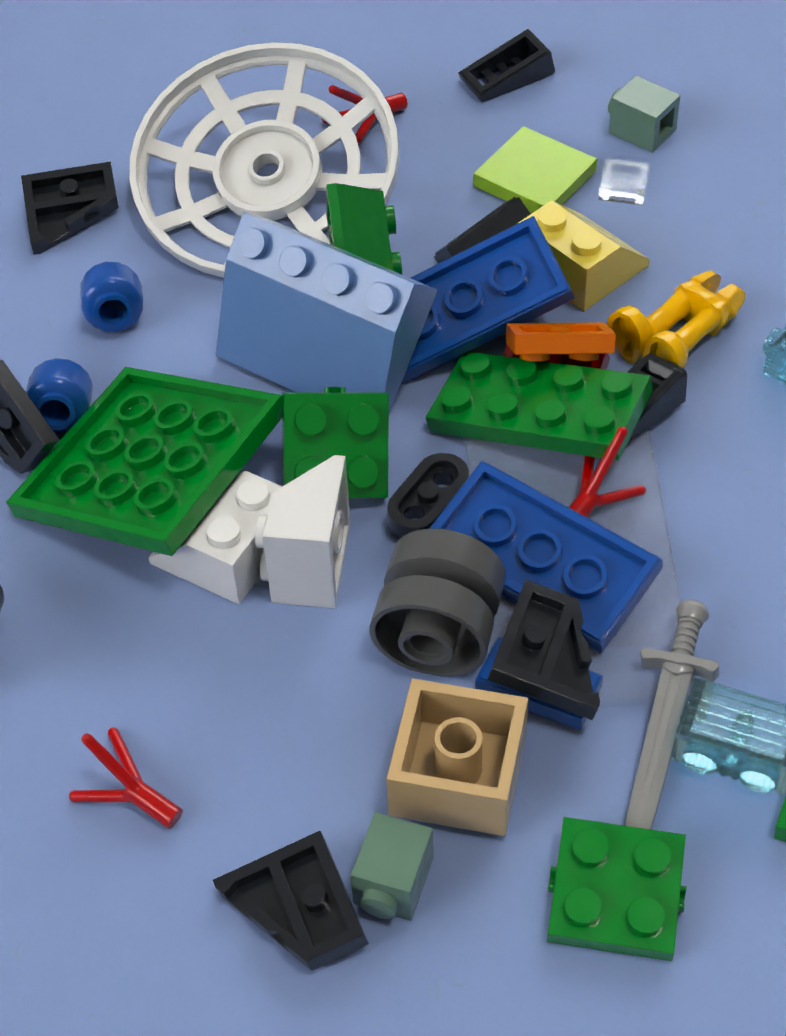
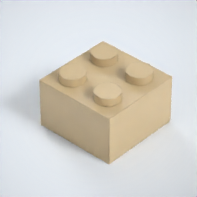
(457, 757)

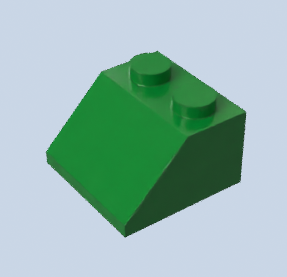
(362, 224)

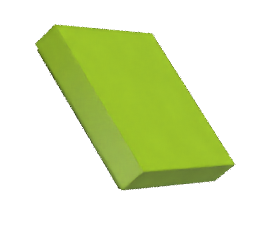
(534, 170)

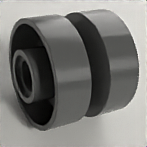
(438, 603)

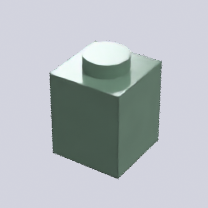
(643, 113)
(392, 867)

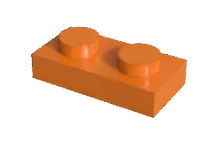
(579, 340)

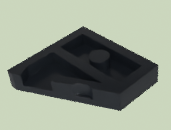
(66, 202)
(23, 430)
(546, 651)
(297, 901)

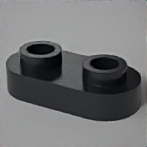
(420, 499)

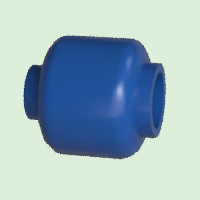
(111, 296)
(60, 392)

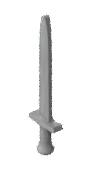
(669, 703)

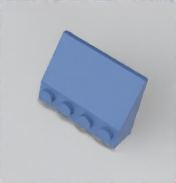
(316, 312)

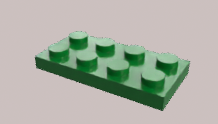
(539, 404)

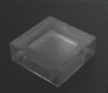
(624, 181)

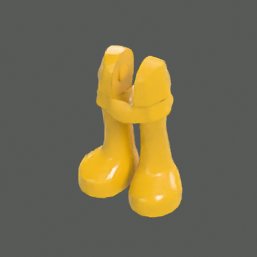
(691, 301)

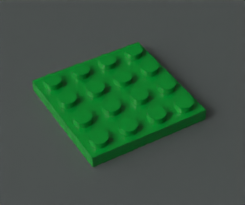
(148, 459)

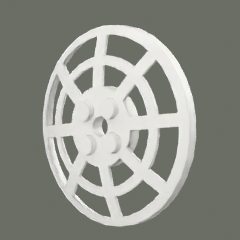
(258, 144)

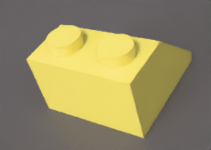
(587, 253)

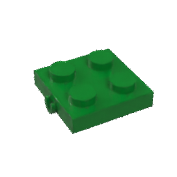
(338, 424)
(617, 889)

